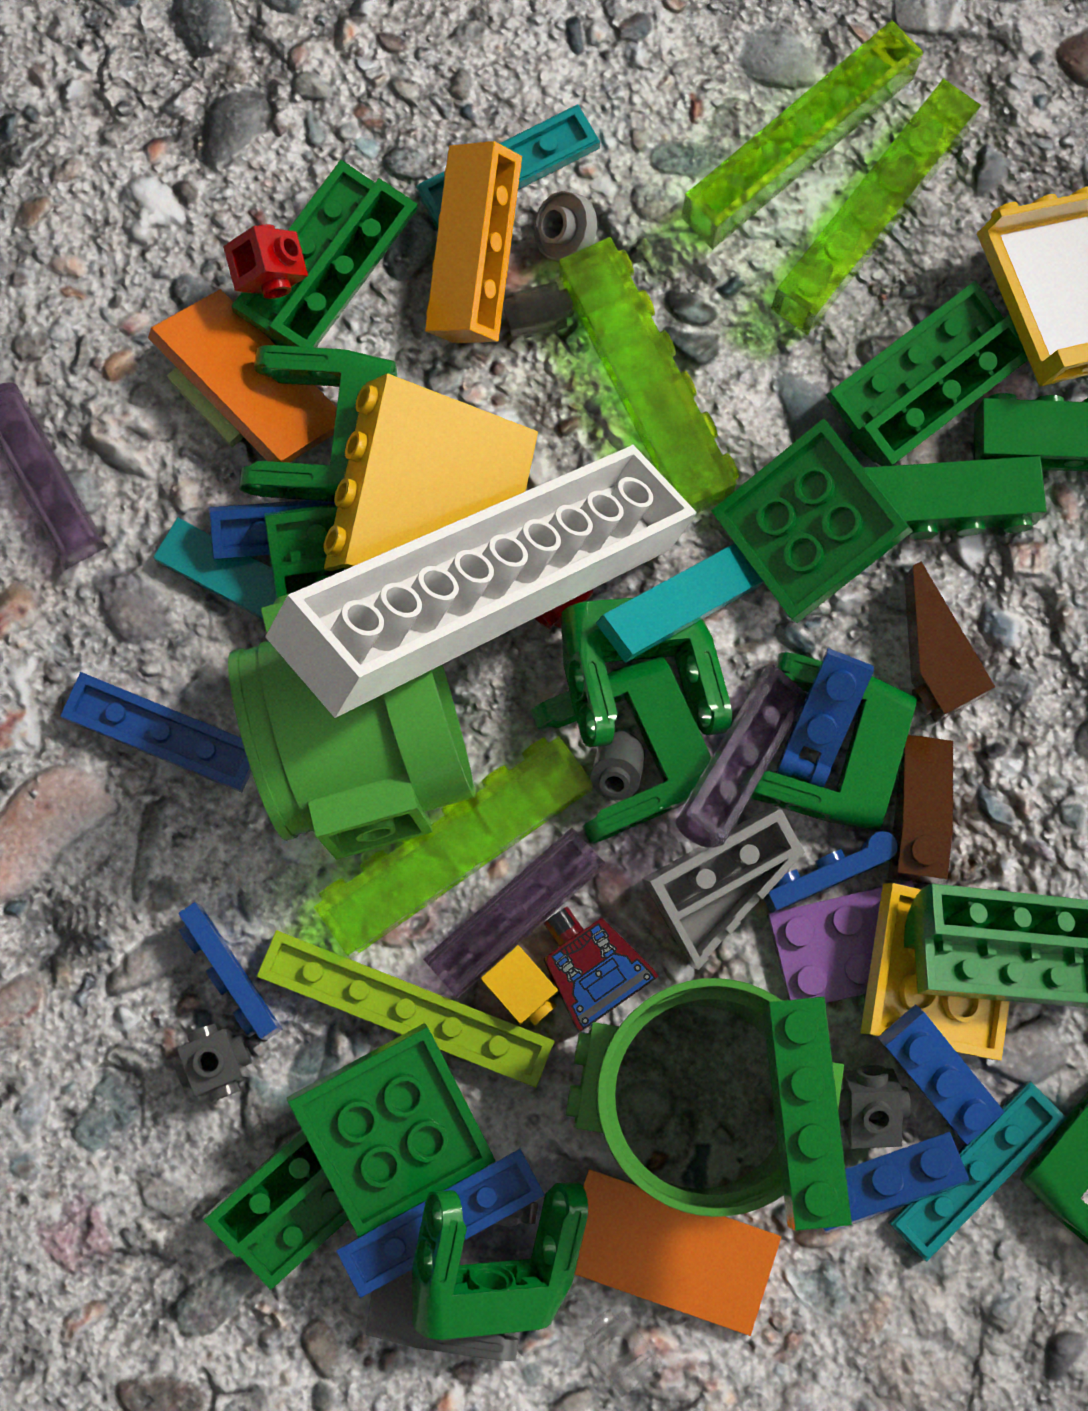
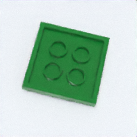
(811, 521)
(391, 1129)

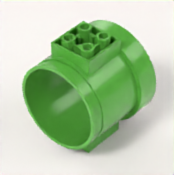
(350, 776)
(595, 1101)

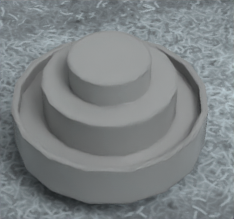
(564, 225)

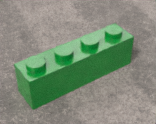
(1033, 428)
(965, 495)
(806, 1114)

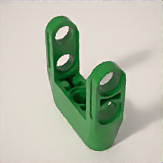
(320, 368)
(584, 661)
(667, 731)
(869, 761)
(1060, 1172)
(500, 1295)

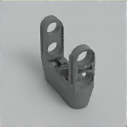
(392, 1314)

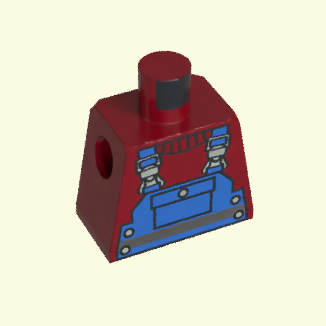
(593, 968)

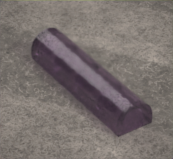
(45, 481)
(741, 759)
(514, 912)

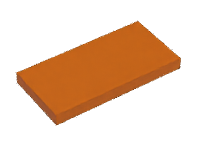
(218, 357)
(674, 1257)

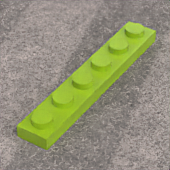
(405, 1006)

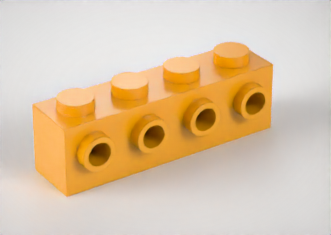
(473, 242)

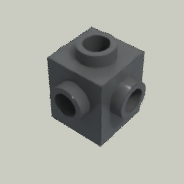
(231, 1068)
(873, 1107)

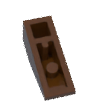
(941, 658)
(924, 812)

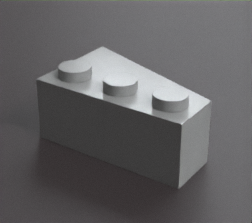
(716, 887)

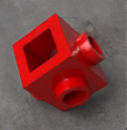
(265, 261)

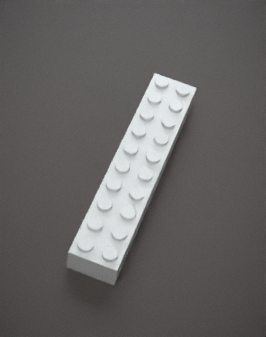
(476, 579)

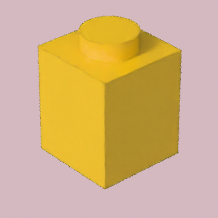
(521, 987)

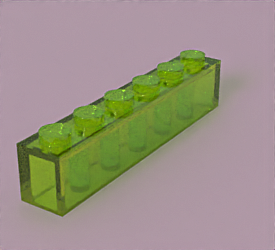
(801, 134)
(875, 207)
(646, 376)
(461, 843)

